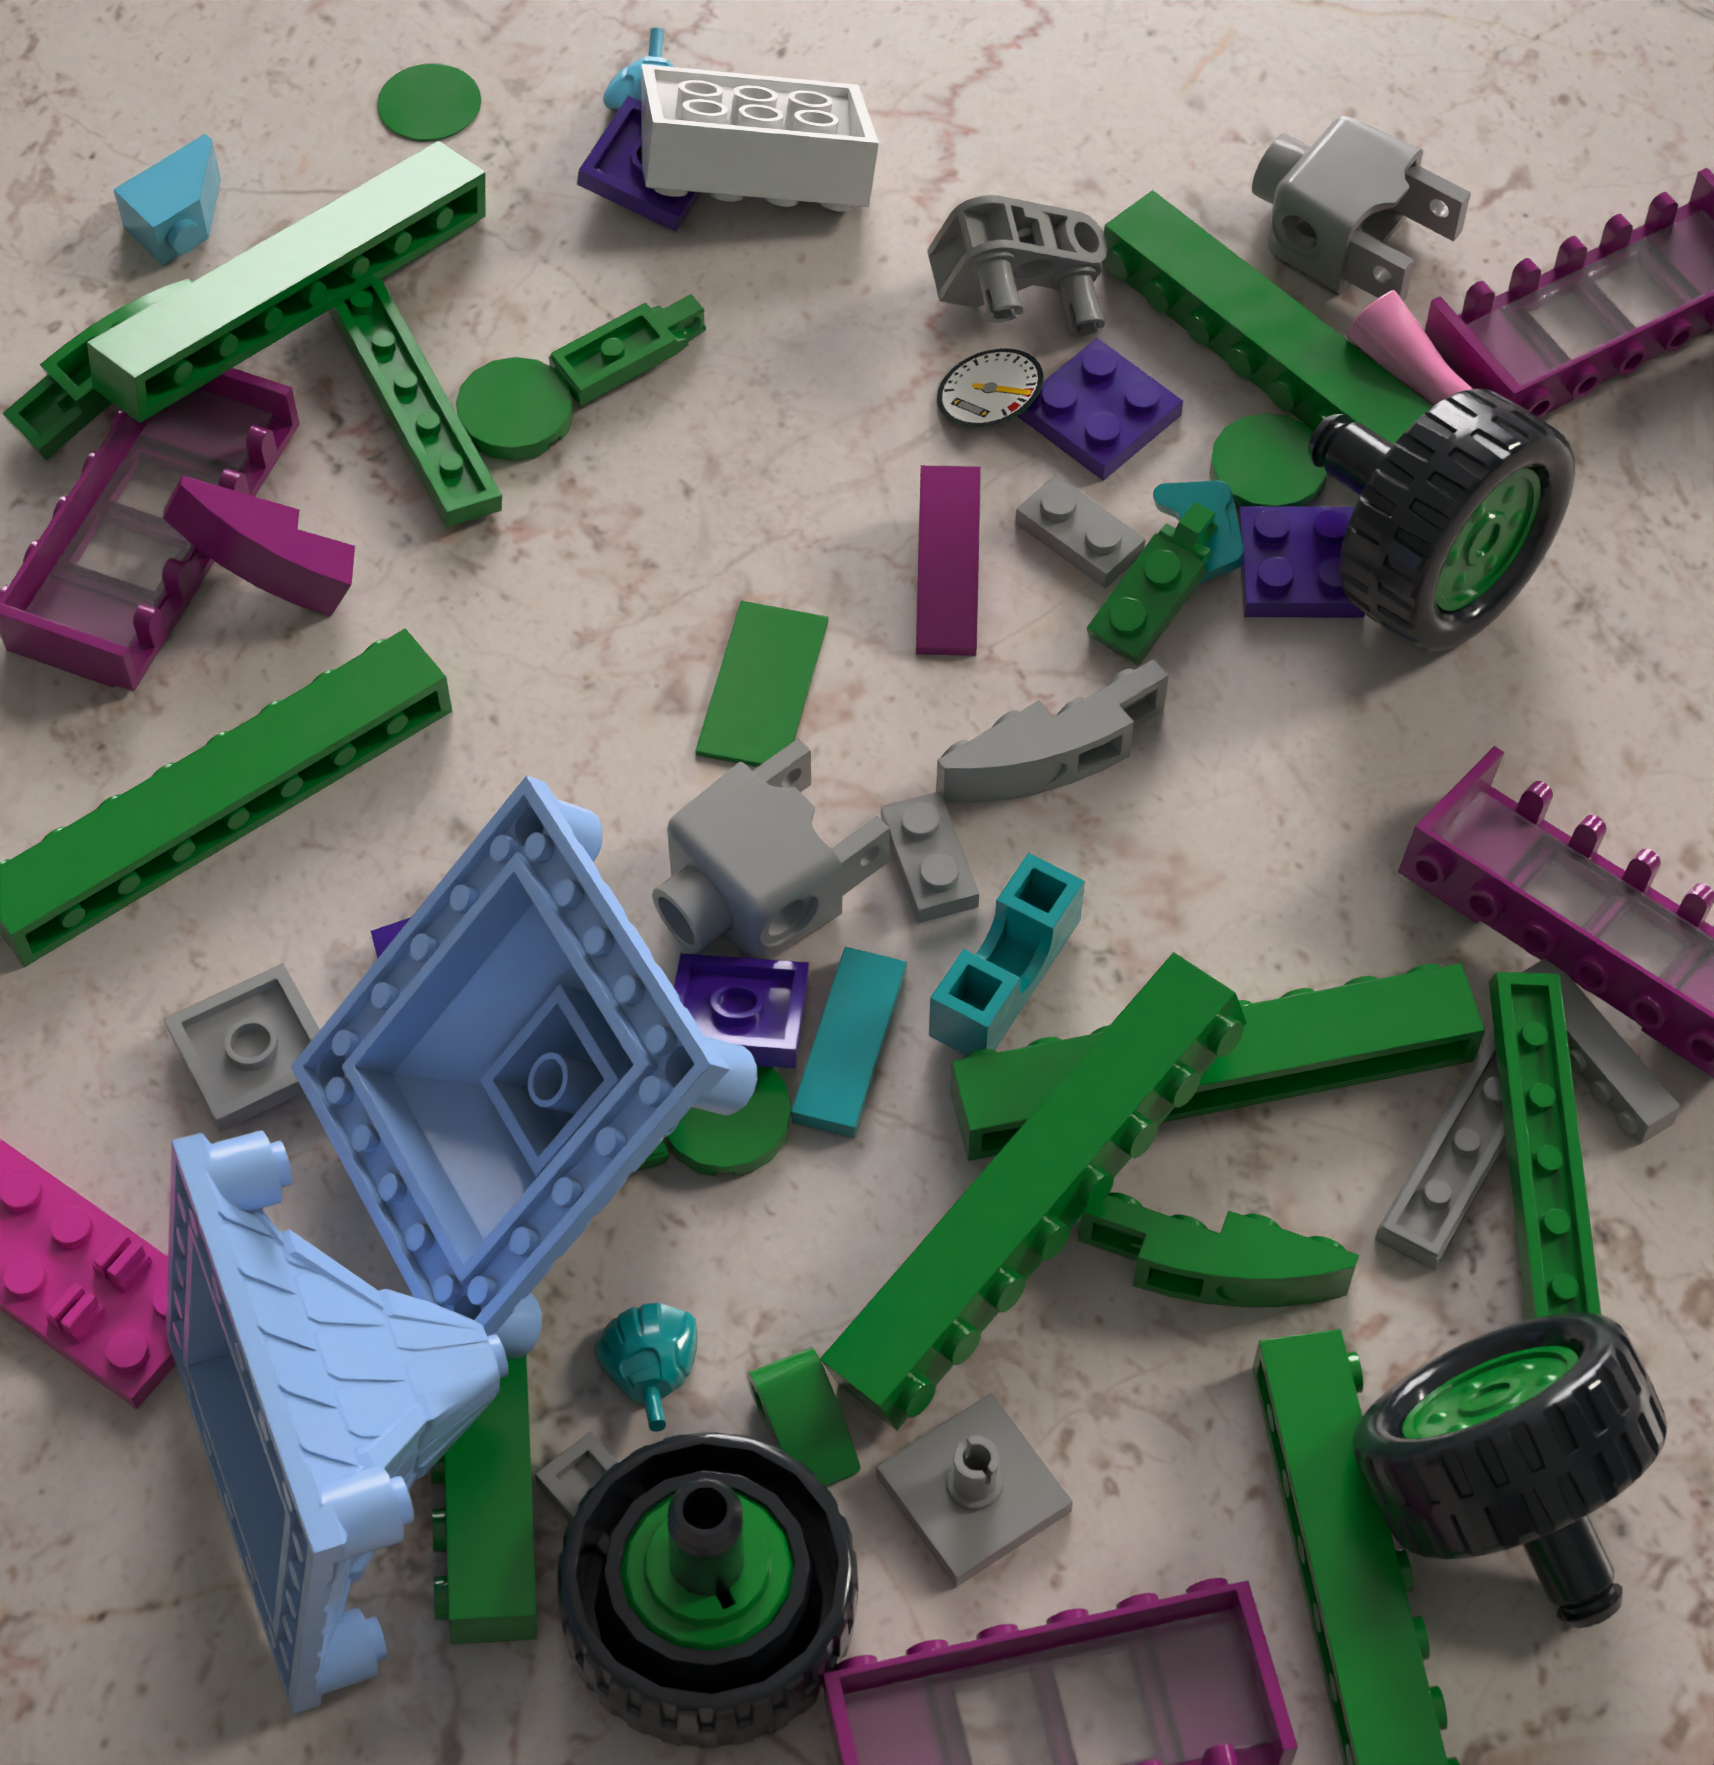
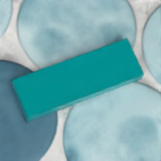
(849, 1042)

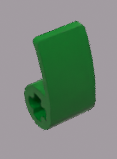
(805, 1415)

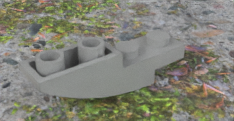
(1041, 752)

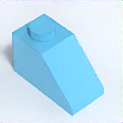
(172, 201)

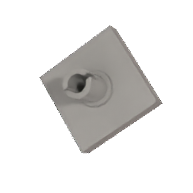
(974, 1489)

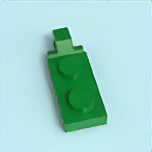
(627, 347)
(1155, 586)

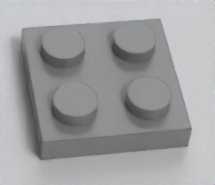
(244, 1045)

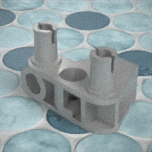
(1007, 244)

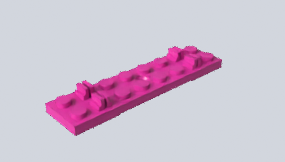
(82, 1280)

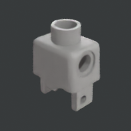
(1347, 199)
(755, 864)

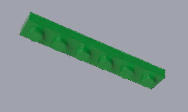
(416, 406)
(1543, 1145)

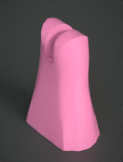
(1399, 344)

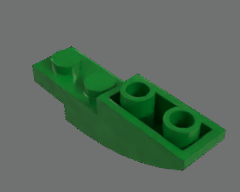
(65, 398)
(1239, 1267)

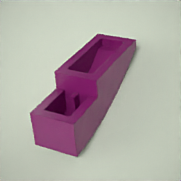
(262, 544)
(948, 560)

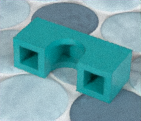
(990, 988)

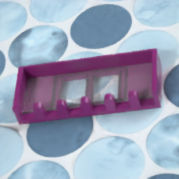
(1591, 312)
(108, 567)
(1572, 905)
(1112, 1687)

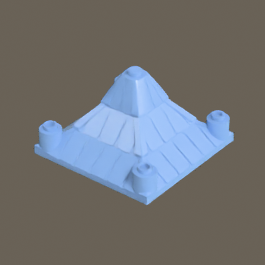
(510, 1067)
(307, 1402)

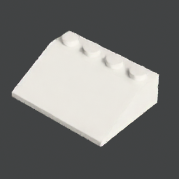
(756, 138)

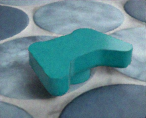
(1216, 496)

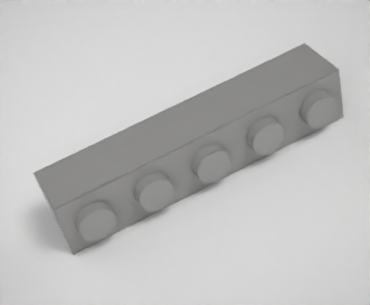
(1611, 1065)

